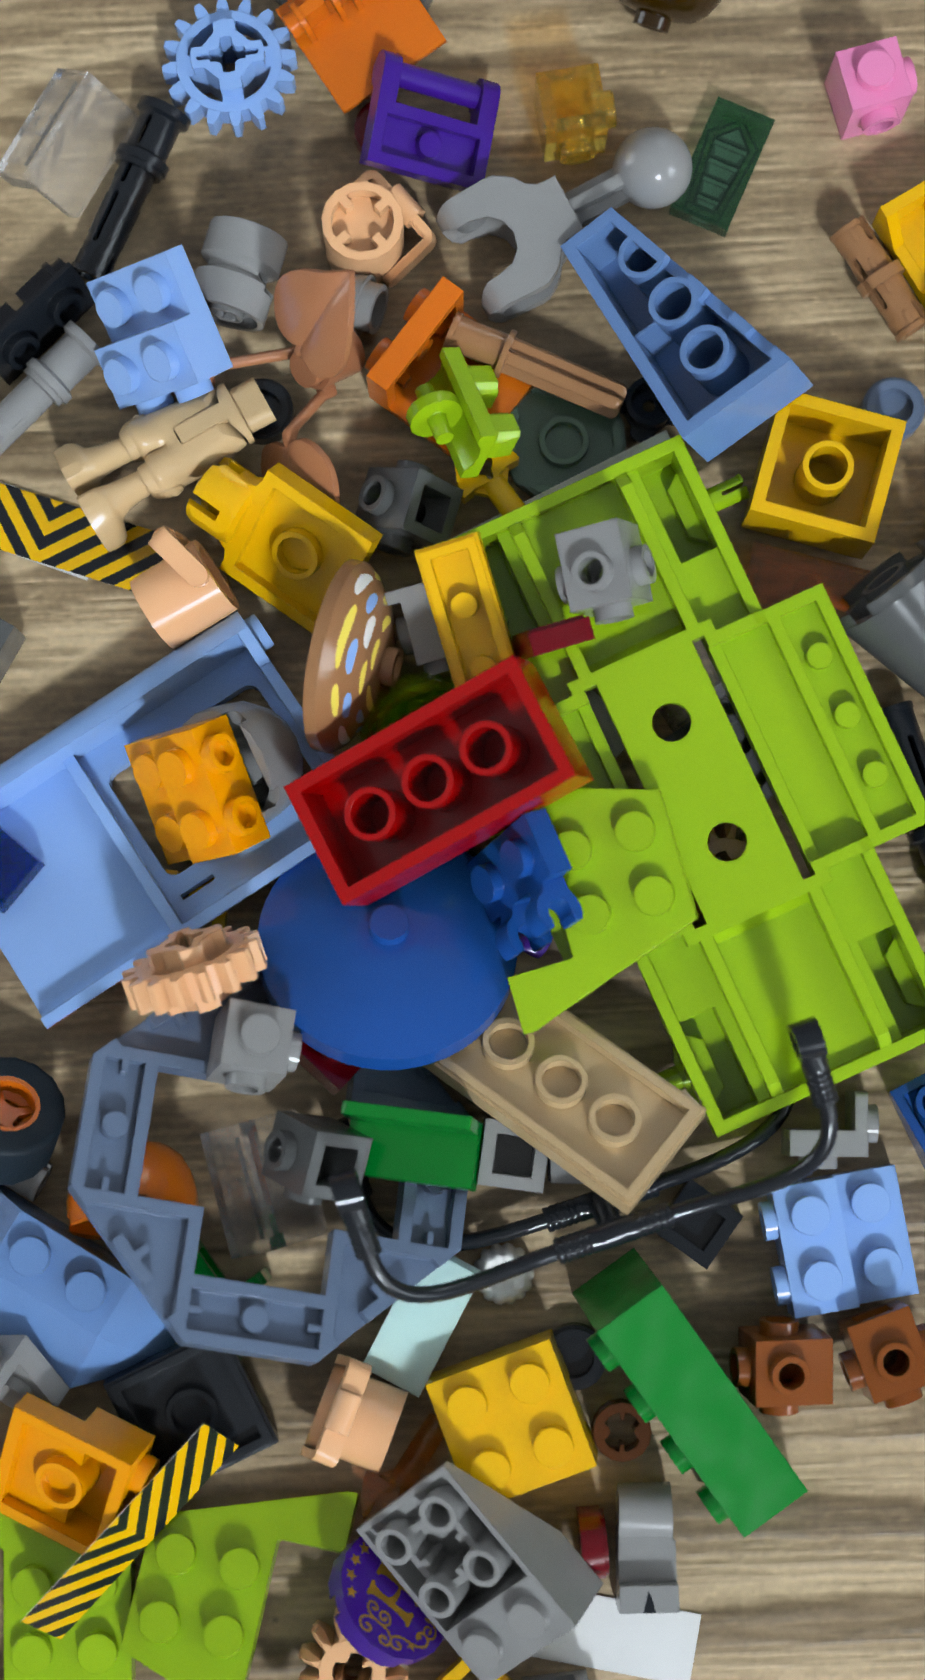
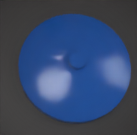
(386, 978)

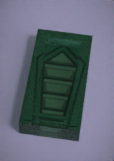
(723, 166)

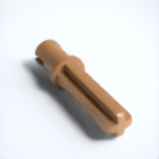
(536, 366)

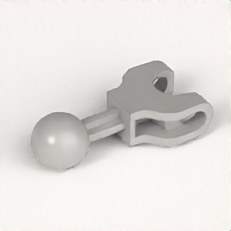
(536, 219)

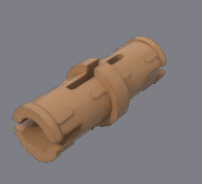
(879, 278)

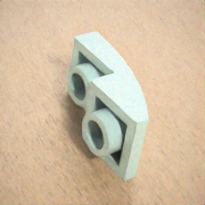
(418, 1332)

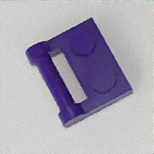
(425, 142)

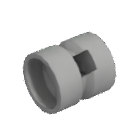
(240, 264)

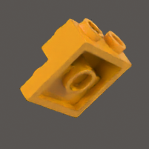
(197, 791)
(71, 1473)

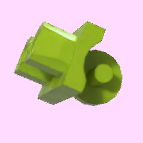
(456, 413)

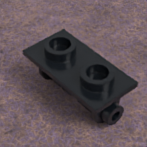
(50, 302)

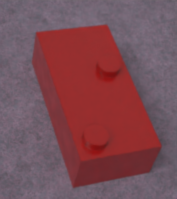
(438, 782)

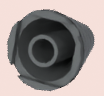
(889, 616)

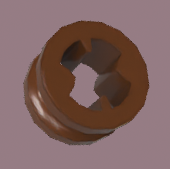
(601, 1431)

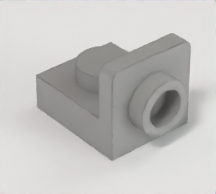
(27, 1370)

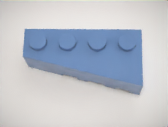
(691, 348)

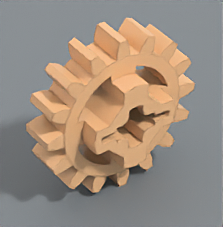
(194, 970)

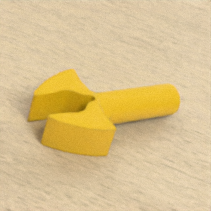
(496, 488)

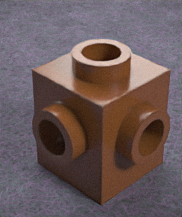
(868, 1340)
(783, 1365)

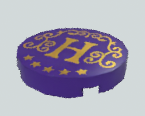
(378, 1611)

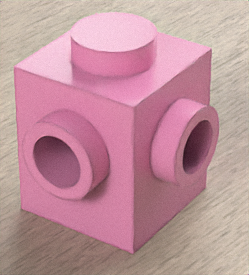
(870, 87)

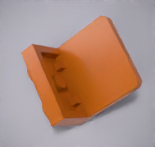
(414, 358)

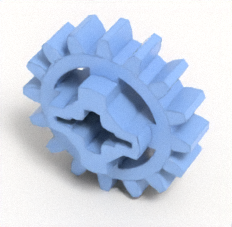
(216, 41)

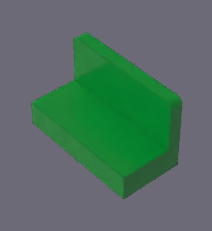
(419, 1144)

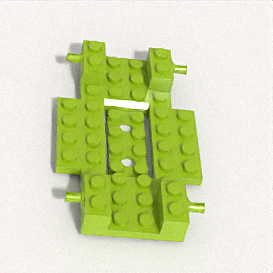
(770, 939)

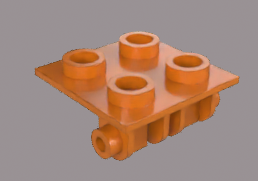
(347, 36)

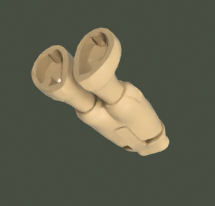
(177, 450)

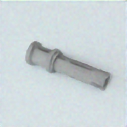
(47, 383)

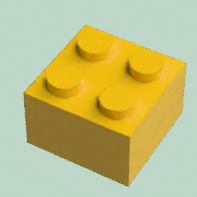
(824, 475)
(513, 1416)

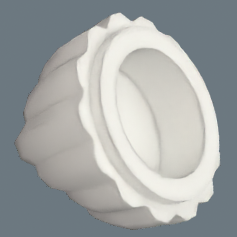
(508, 1290)

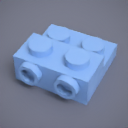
(157, 333)
(839, 1241)

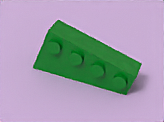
(688, 1393)

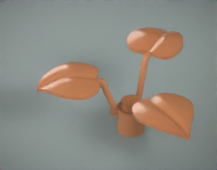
(318, 317)

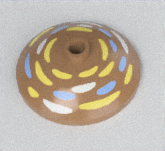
(349, 657)

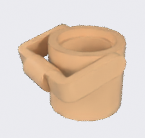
(366, 229)
(183, 590)
(354, 1417)

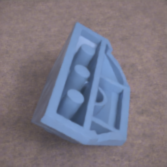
(71, 1297)

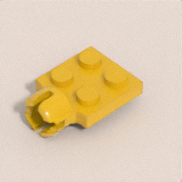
(279, 535)

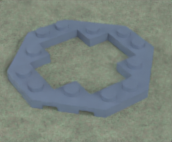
(160, 1238)

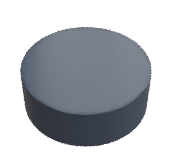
(896, 399)

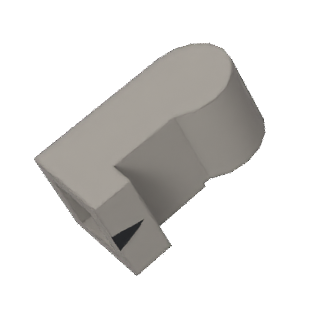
(645, 1549)

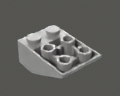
(481, 1569)

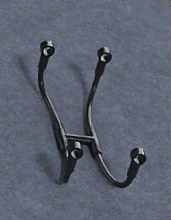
(611, 1228)

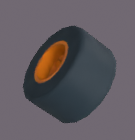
(29, 1119)

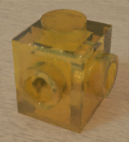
(573, 113)

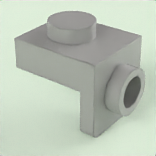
(853, 1141)

